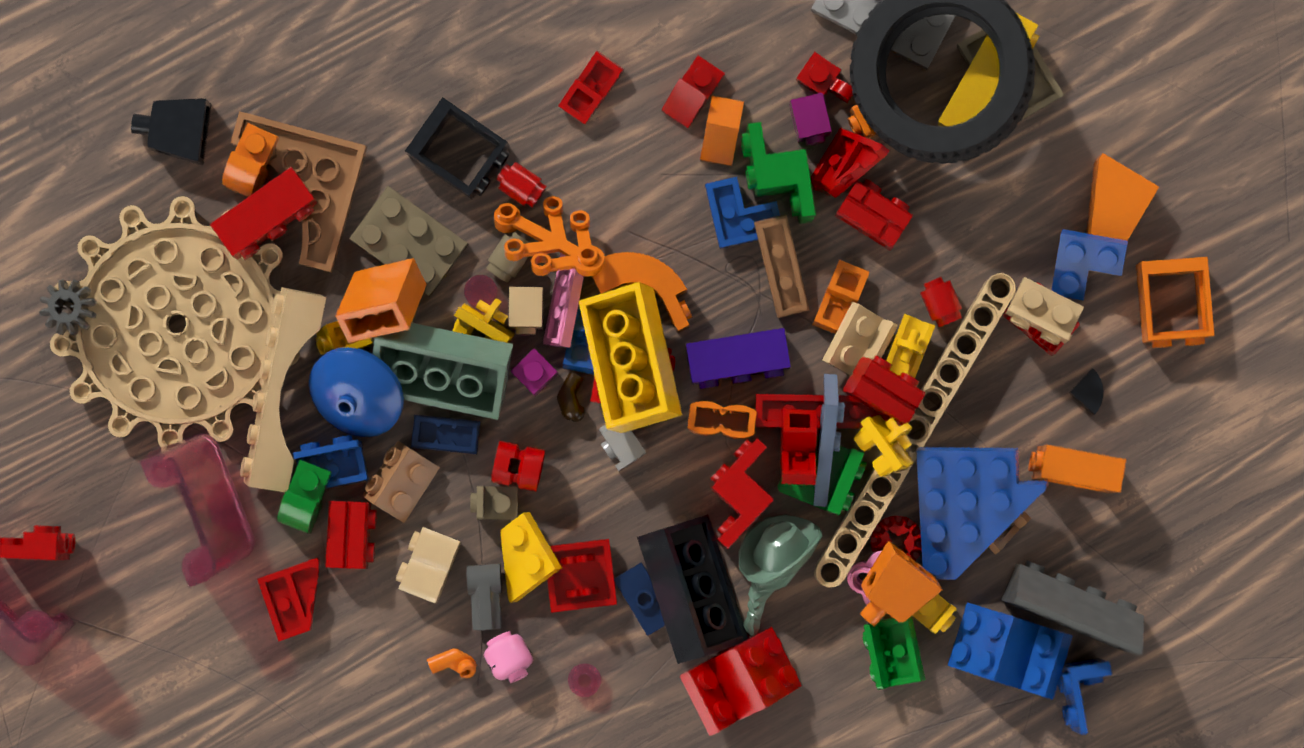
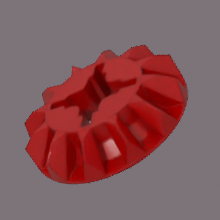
(898, 526)

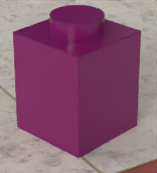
(810, 119)
(534, 372)

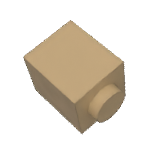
(526, 309)

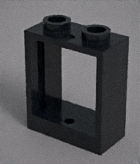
(432, 128)

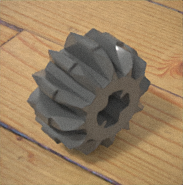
(63, 320)

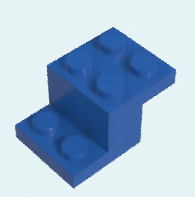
(1010, 650)

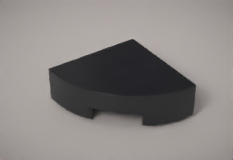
(1089, 391)

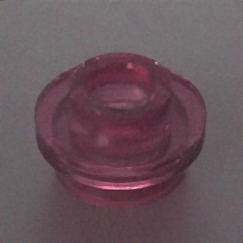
(587, 669)

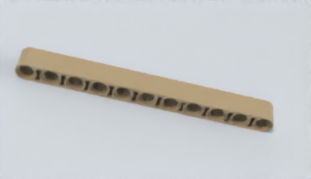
(928, 419)

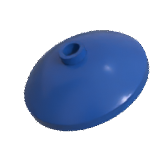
(362, 382)

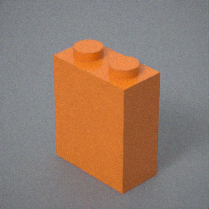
(381, 300)

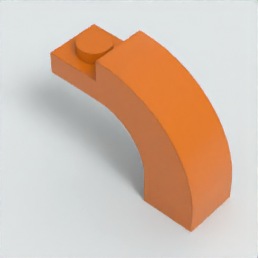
(631, 267)

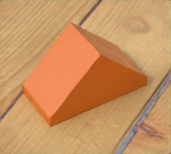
(721, 131)

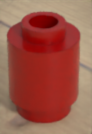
(521, 184)
(941, 301)

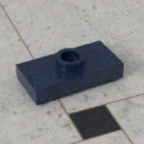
(445, 434)
(641, 598)

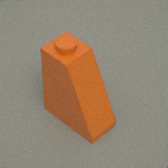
(1117, 199)

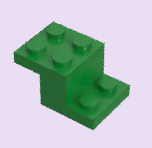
(778, 173)

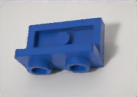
(342, 458)

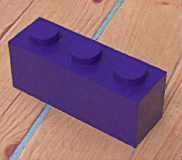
(738, 358)

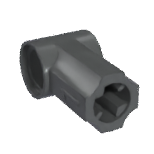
(485, 586)

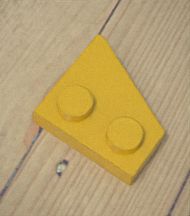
(525, 557)

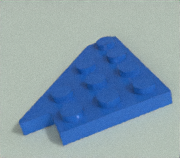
(967, 503)

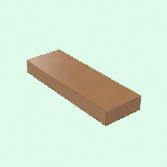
(781, 266)

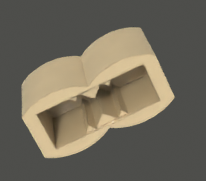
(428, 564)

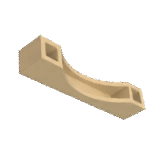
(296, 321)

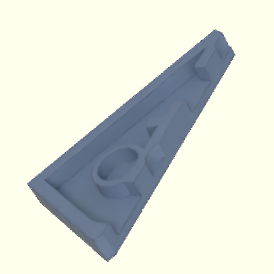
(829, 438)

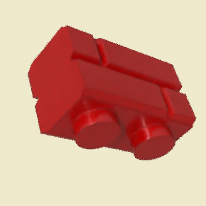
(874, 214)
(883, 390)
(350, 535)

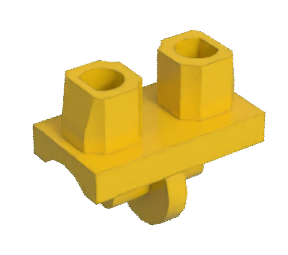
(470, 319)
(909, 345)
(890, 441)

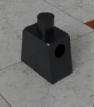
(176, 128)

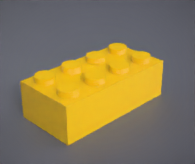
(630, 358)

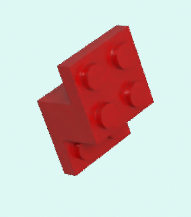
(740, 492)
(740, 681)

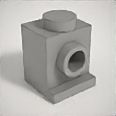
(623, 446)

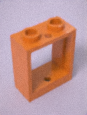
(1200, 269)
(1077, 468)

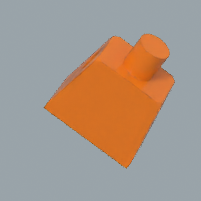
(897, 586)

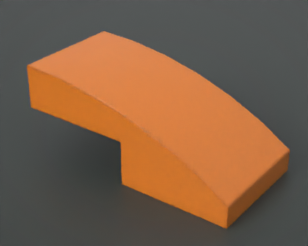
(842, 290)

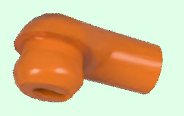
(455, 660)

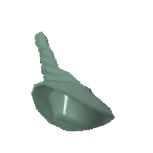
(772, 557)

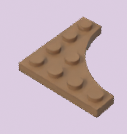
(329, 171)

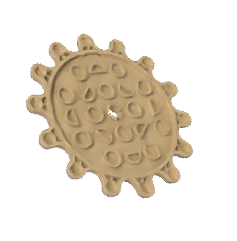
(129, 345)

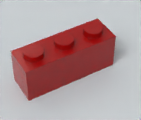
(264, 214)

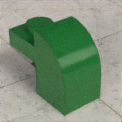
(303, 499)

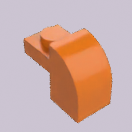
(247, 164)

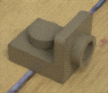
(495, 502)

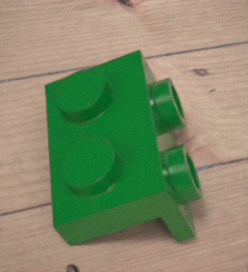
(893, 653)

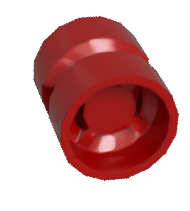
(529, 469)

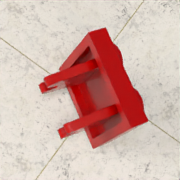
(584, 578)

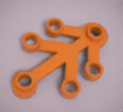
(508, 220)

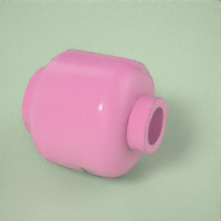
(508, 657)

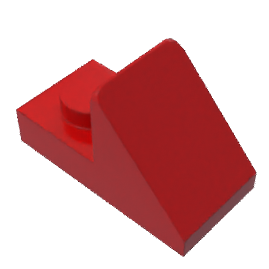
(692, 91)

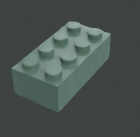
(448, 368)

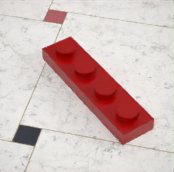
(770, 409)

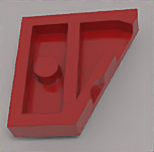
(845, 162)
(291, 598)

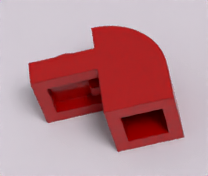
(798, 446)

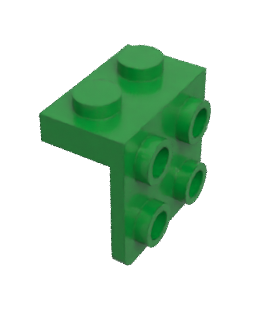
(845, 467)

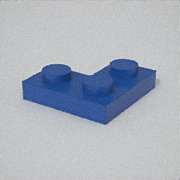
(731, 220)
(1085, 252)

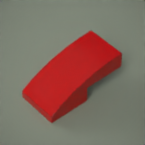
(591, 87)

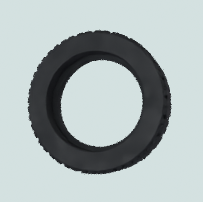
(953, 142)

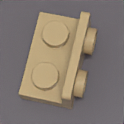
(1044, 311)
(859, 336)

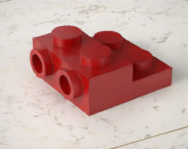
(42, 544)

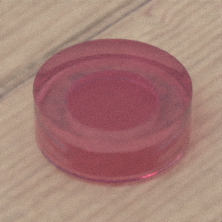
(480, 288)

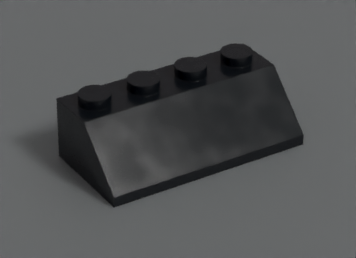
(692, 589)

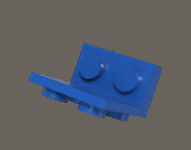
(1078, 672)

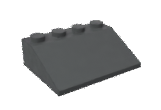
(1074, 608)

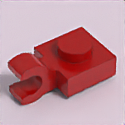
(821, 76)

